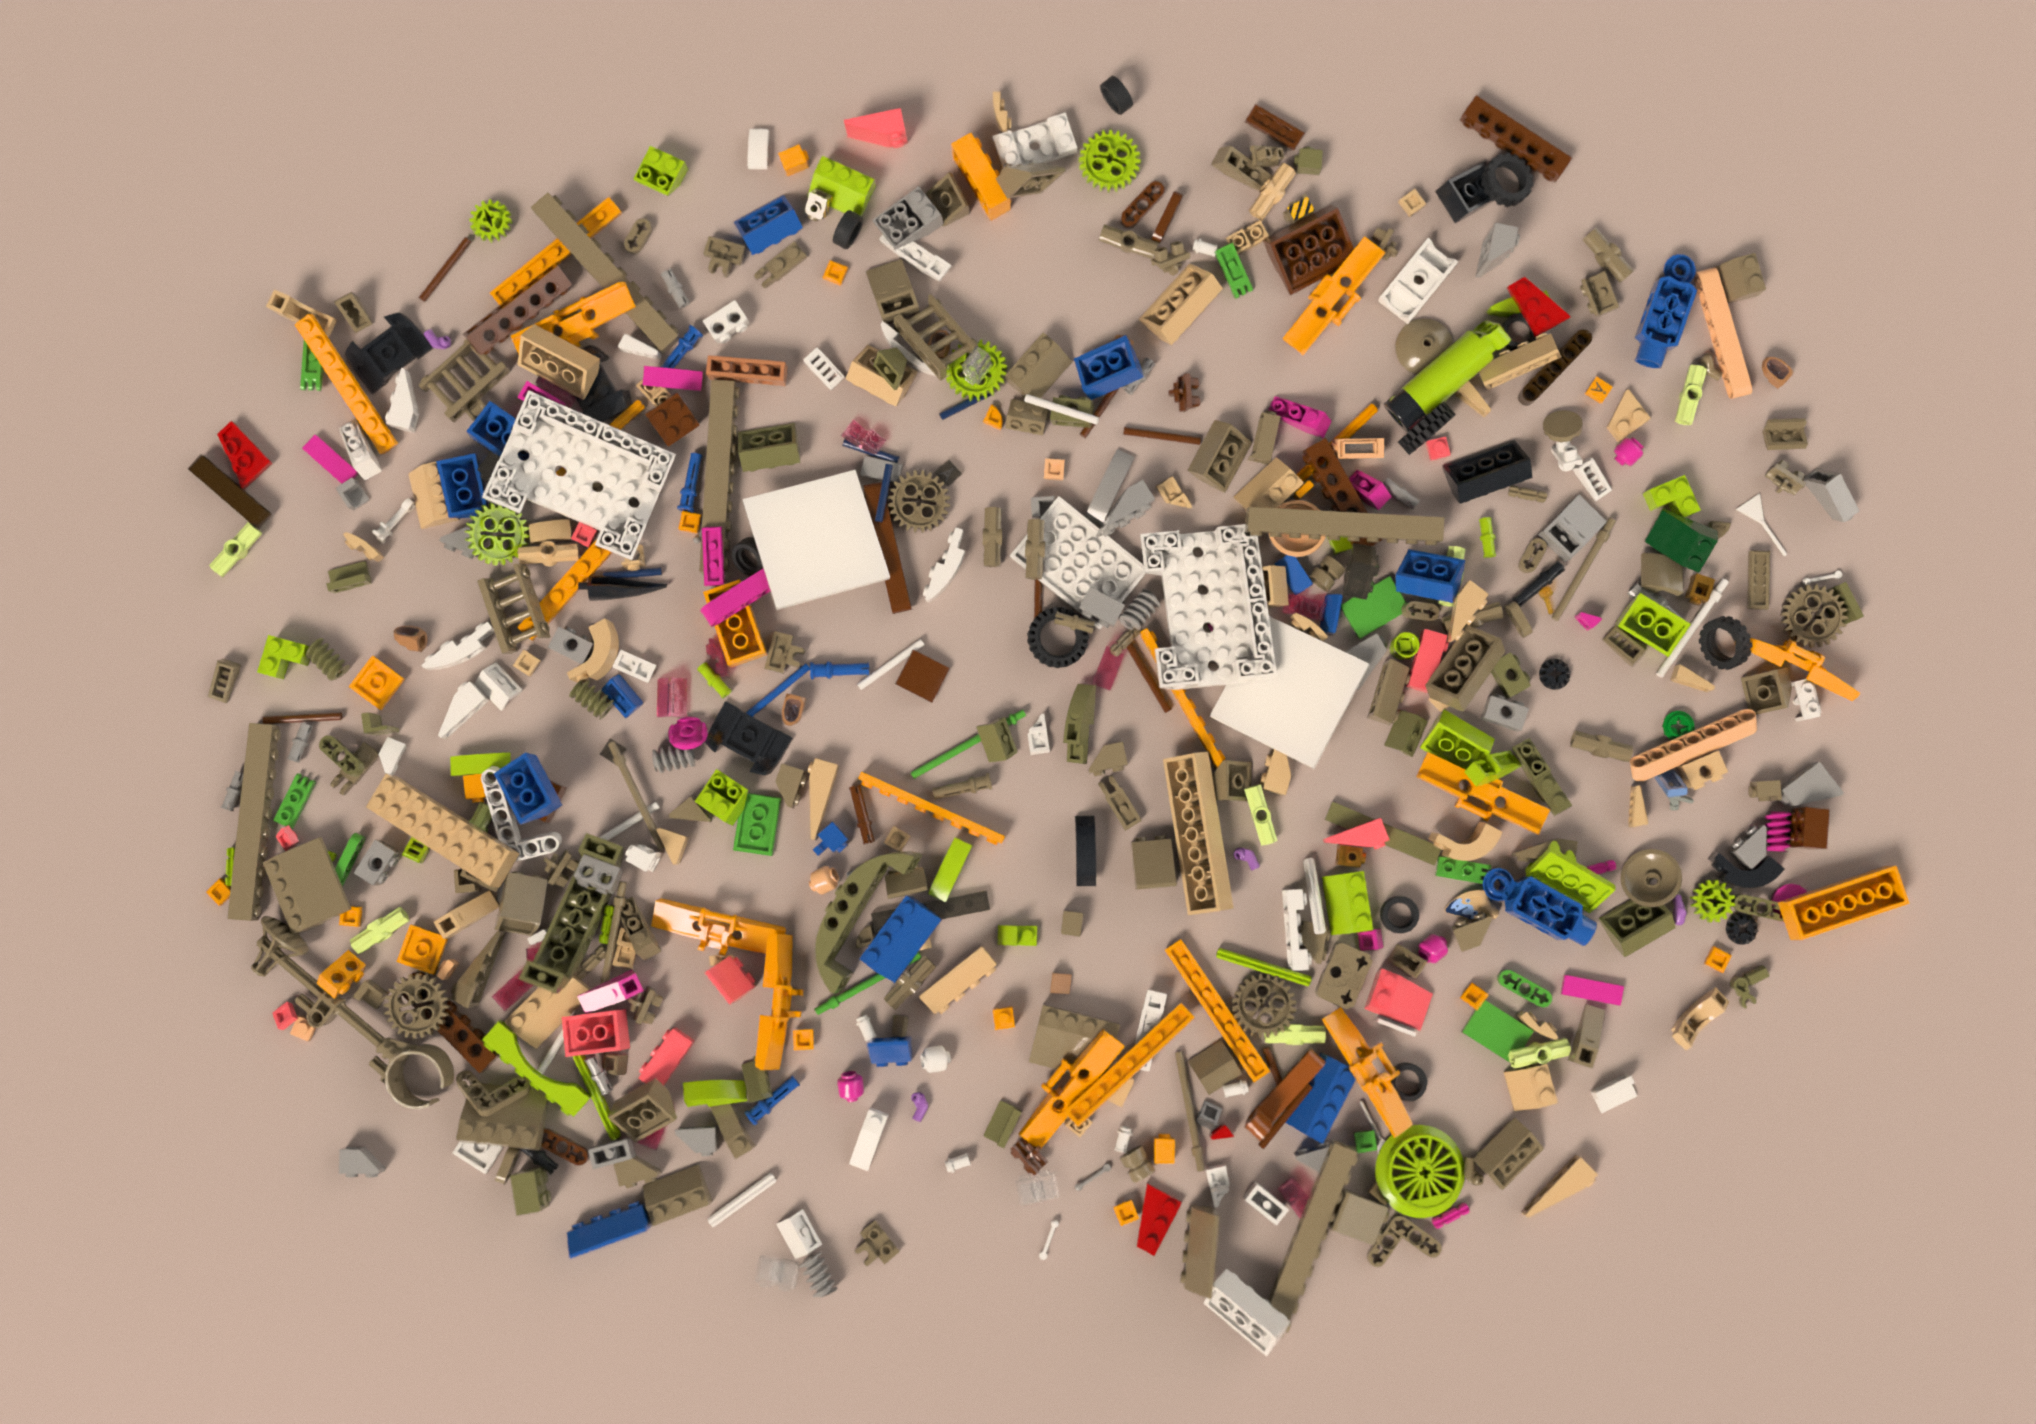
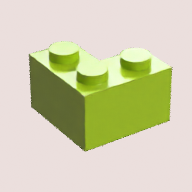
(1676, 494)
(278, 654)

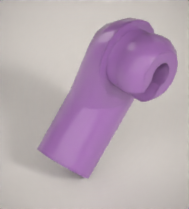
(437, 342)
(1246, 855)
(1679, 910)
(921, 1105)

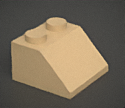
(1275, 586)
(1530, 1087)

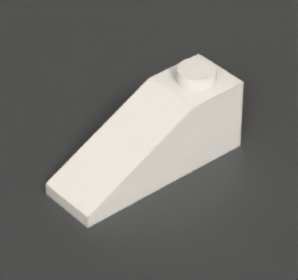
(463, 706)
(868, 1138)

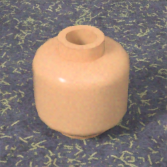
(824, 880)

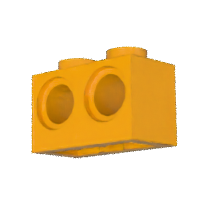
(338, 972)

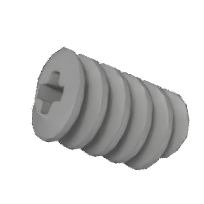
(1139, 610)
(672, 758)
(817, 1275)

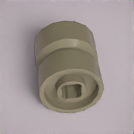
(1325, 575)
(1138, 1166)

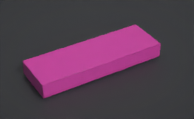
(672, 378)
(329, 459)
(713, 556)
(1592, 990)

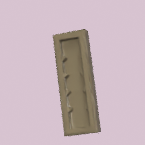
(1758, 580)

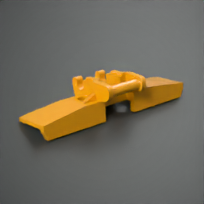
(1329, 291)
(606, 304)
(1809, 661)
(1516, 808)
(680, 919)
(777, 976)
(1351, 1041)
(1048, 1118)

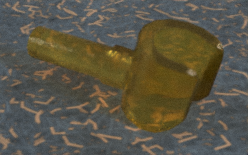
(1544, 594)

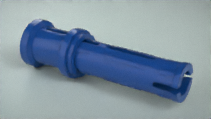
(685, 344)
(686, 492)
(829, 670)
(764, 1106)

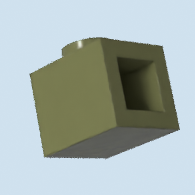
(1308, 161)

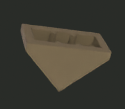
(353, 311)
(690, 811)
(1407, 961)

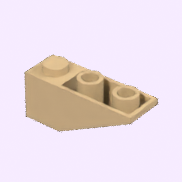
(1465, 605)
(1277, 773)
(466, 915)

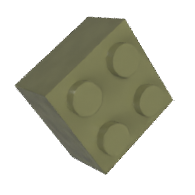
(530, 1190)

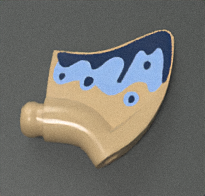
(1471, 903)

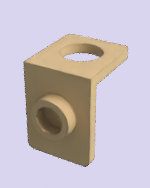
(636, 564)

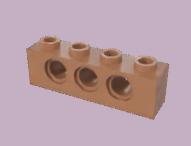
(747, 370)

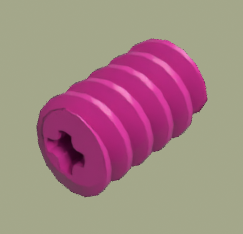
(1777, 832)

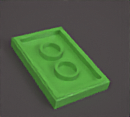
(1379, 608)
(757, 825)
(1496, 1030)

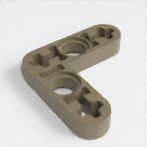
(491, 1099)
(1397, 1235)

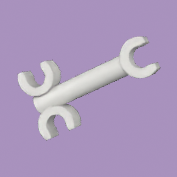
(384, 529)

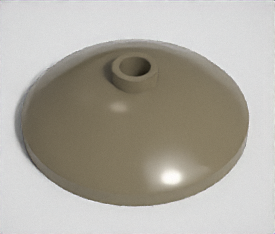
(1410, 343)
(1643, 868)

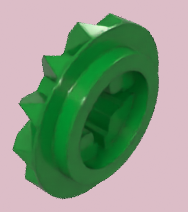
(1684, 720)

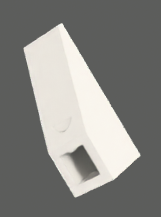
(404, 409)
(359, 450)

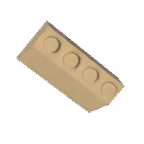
(1181, 303)
(557, 361)
(1520, 361)
(958, 980)
(544, 1012)

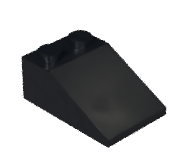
(1464, 193)

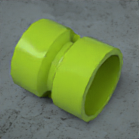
(1404, 646)

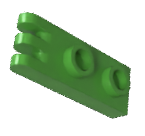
(1233, 270)
(311, 370)
(294, 801)
(1460, 870)

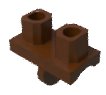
(1182, 392)
(1029, 1155)

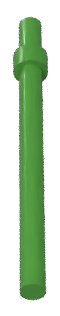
(834, 1002)

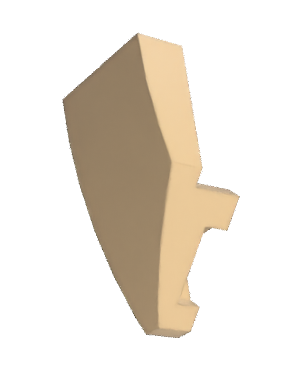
(1172, 493)
(625, 953)

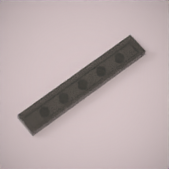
(953, 907)

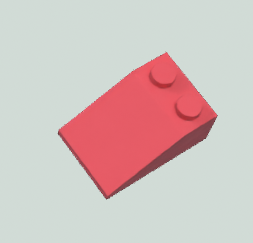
(878, 128)
(731, 979)
(1398, 999)
(596, 1032)

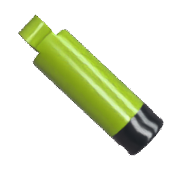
(1446, 374)

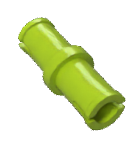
(1487, 537)
(714, 680)

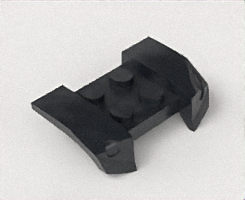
(388, 352)
(603, 399)
(748, 738)

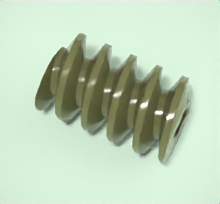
(325, 661)
(591, 699)

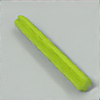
(1263, 967)
(598, 1099)

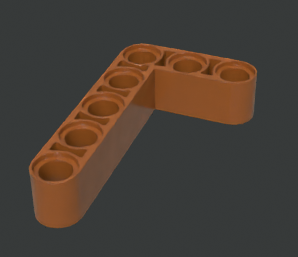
(1261, 1119)

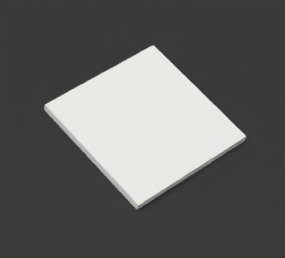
(816, 539)
(1300, 704)

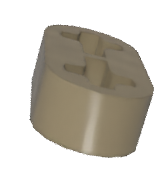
(634, 234)
(1536, 558)
(1419, 615)
(1518, 619)
(507, 1165)

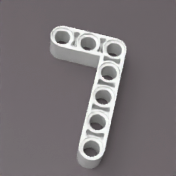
(500, 824)

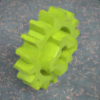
(482, 220)
(1712, 893)

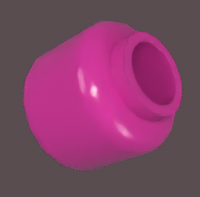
(1628, 451)
(1433, 948)
(850, 1086)

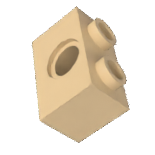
(1691, 770)

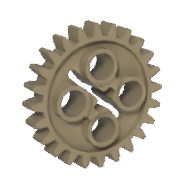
(921, 484)
(1828, 626)
(413, 989)
(1278, 1016)

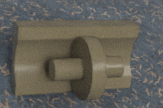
(1266, 155)
(1383, 236)
(1170, 261)
(1785, 479)
(565, 860)
(642, 1013)

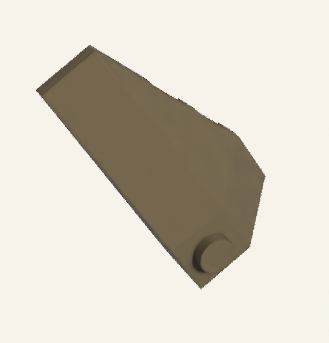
(472, 983)

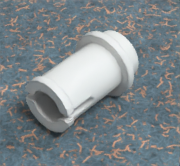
(1204, 247)
(866, 1027)
(1235, 1088)
(1123, 1139)
(957, 1162)

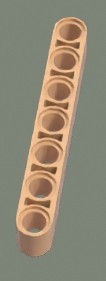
(1722, 333)
(1693, 745)

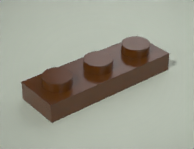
(1274, 127)

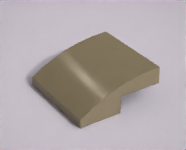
(1661, 573)

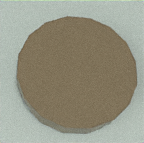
(1562, 426)

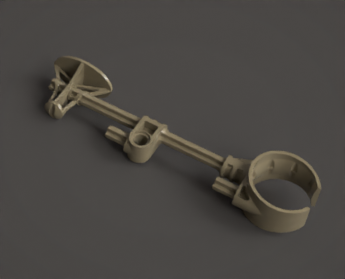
(391, 1049)

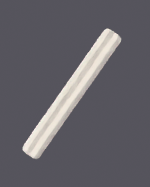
(1314, 896)
(742, 1199)

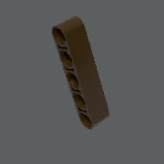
(1549, 374)
(229, 491)

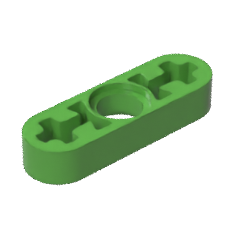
(349, 856)
(1535, 1000)

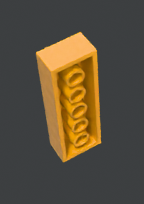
(1843, 902)

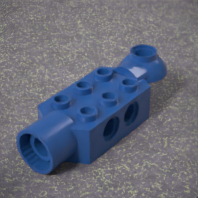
(1666, 312)
(1540, 906)

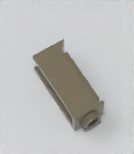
(1265, 437)

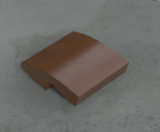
(922, 676)

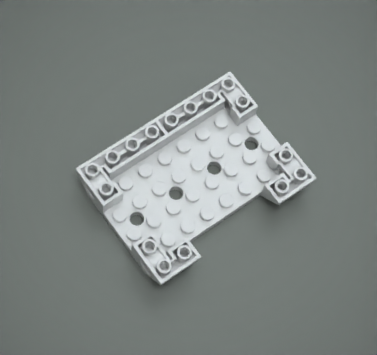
(590, 454)
(1232, 606)

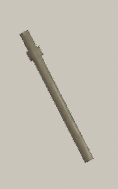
(1602, 536)
(620, 761)
(619, 902)
(1197, 1149)

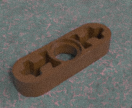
(1155, 198)
(1167, 217)
(573, 1158)

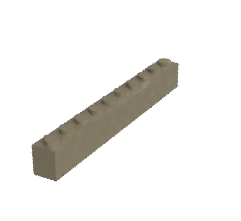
(603, 270)
(719, 461)
(1344, 524)
(253, 822)
(1312, 1228)

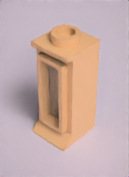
(1358, 448)

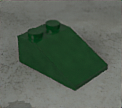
(1682, 539)

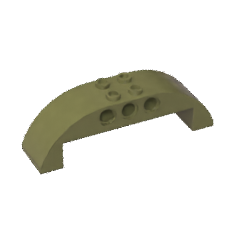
(572, 923)
(832, 934)

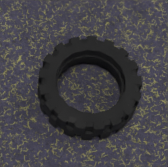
(1522, 173)
(1739, 635)

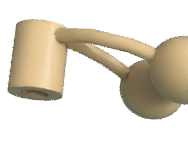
(715, 959)

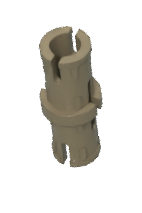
(1074, 622)

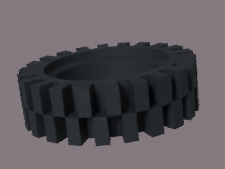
(1426, 428)
(1038, 650)

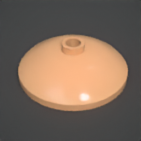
(1297, 546)

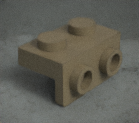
(1600, 294)
(1026, 417)
(1785, 434)

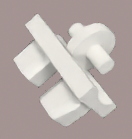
(1566, 455)

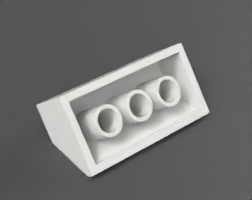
(1247, 1312)

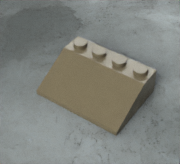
(306, 886)
(1066, 1036)
(514, 1126)
(1200, 1250)

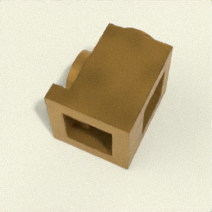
(1704, 584)
(1342, 856)

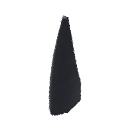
(612, 588)

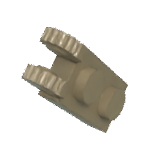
(781, 264)
(368, 756)
(1120, 805)

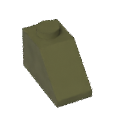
(890, 365)

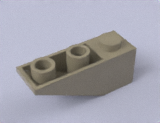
(1537, 850)
(638, 930)
(1587, 1037)

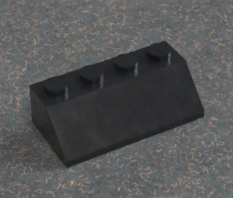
(1487, 471)

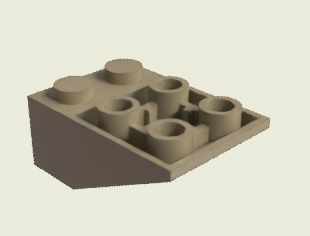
(892, 291)

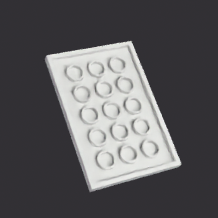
(1081, 560)

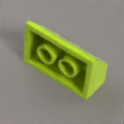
(848, 187)
(1653, 624)
(1457, 741)
(1347, 903)

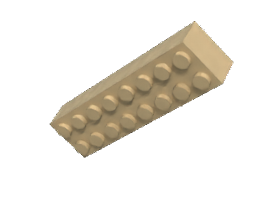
(442, 830)
(1198, 833)

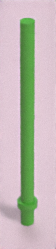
(960, 748)

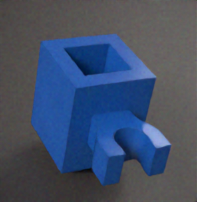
(832, 838)

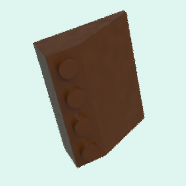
(1309, 248)

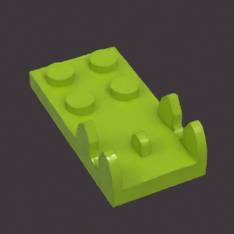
(1570, 878)

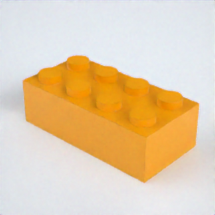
(980, 175)
(739, 633)

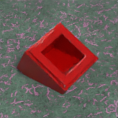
(1221, 1132)

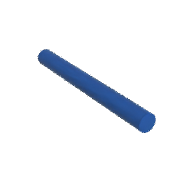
(778, 690)

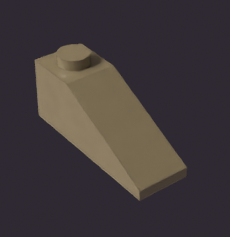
(1239, 167)
(733, 1129)

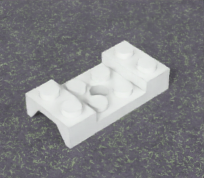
(1053, 136)
(1404, 295)
(1296, 957)

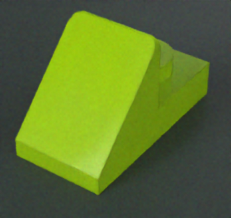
(1017, 935)

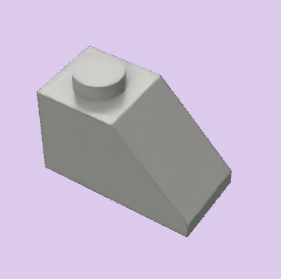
(700, 1139)

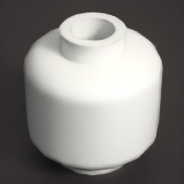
(935, 1059)

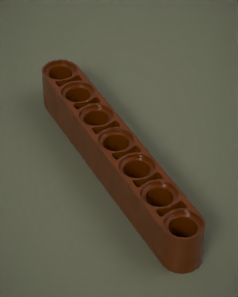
(896, 585)

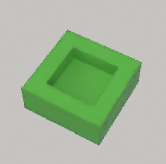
(1365, 1141)

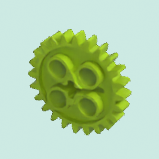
(1114, 144)
(997, 372)
(495, 551)

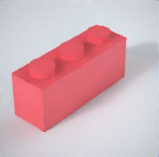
(1427, 658)
(666, 1057)

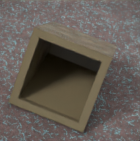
(1153, 863)
(521, 904)
(1359, 1217)

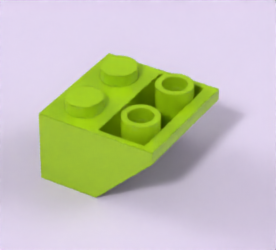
(660, 171)
(723, 797)

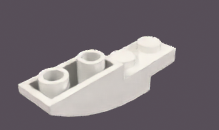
(943, 574)
(454, 653)

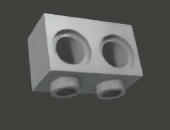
(600, 870)

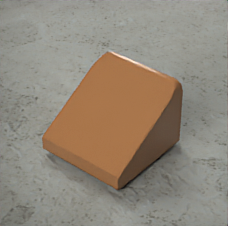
(1060, 983)

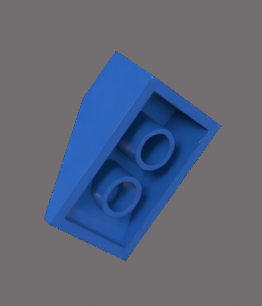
(890, 1051)

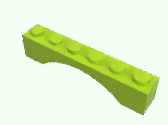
(568, 1095)

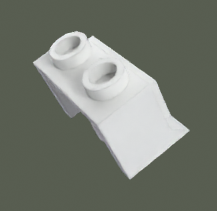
(1807, 699)
(643, 857)

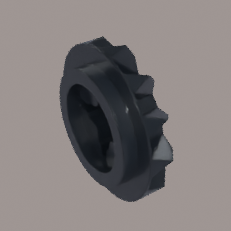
(1550, 681)
(1733, 931)

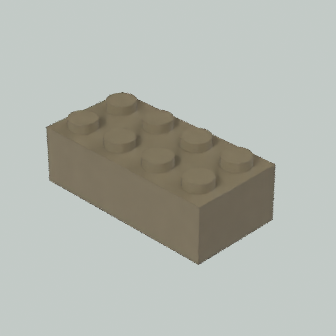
(1465, 668)

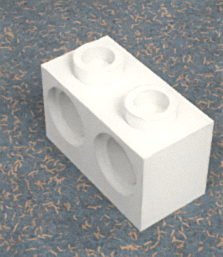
(723, 318)

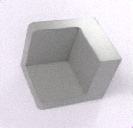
(352, 494)
(1040, 505)

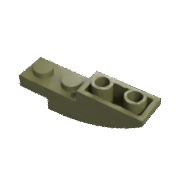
(1077, 723)
(1540, 777)

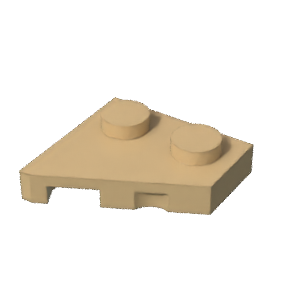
(1627, 417)

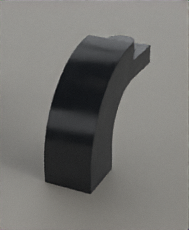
(1085, 850)
(1762, 874)

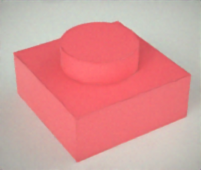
(1438, 448)
(584, 534)
(287, 838)
(285, 1015)

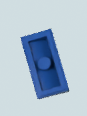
(1295, 574)
(1332, 612)
(623, 695)

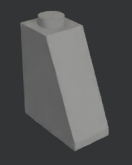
(1832, 494)
(1370, 651)
(1809, 786)

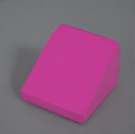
(1587, 621)
(1370, 940)

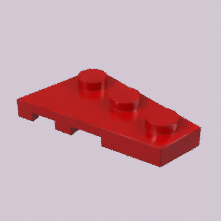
(1536, 307)
(244, 455)
(1156, 1218)

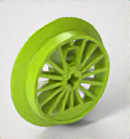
(1430, 1204)

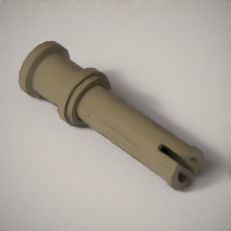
(971, 785)

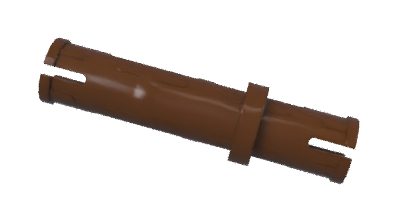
(862, 815)

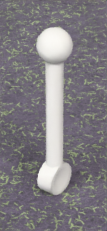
(1838, 574)
(1043, 1255)

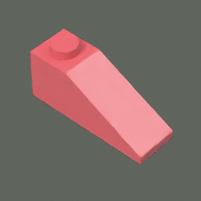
(1365, 835)

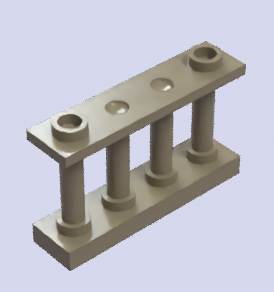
(927, 352)
(468, 396)
(497, 615)

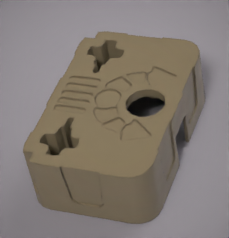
(1351, 975)

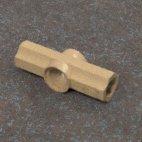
(1272, 191)
(548, 553)

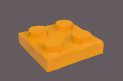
(376, 682)
(422, 949)

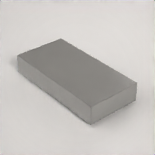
(875, 468)

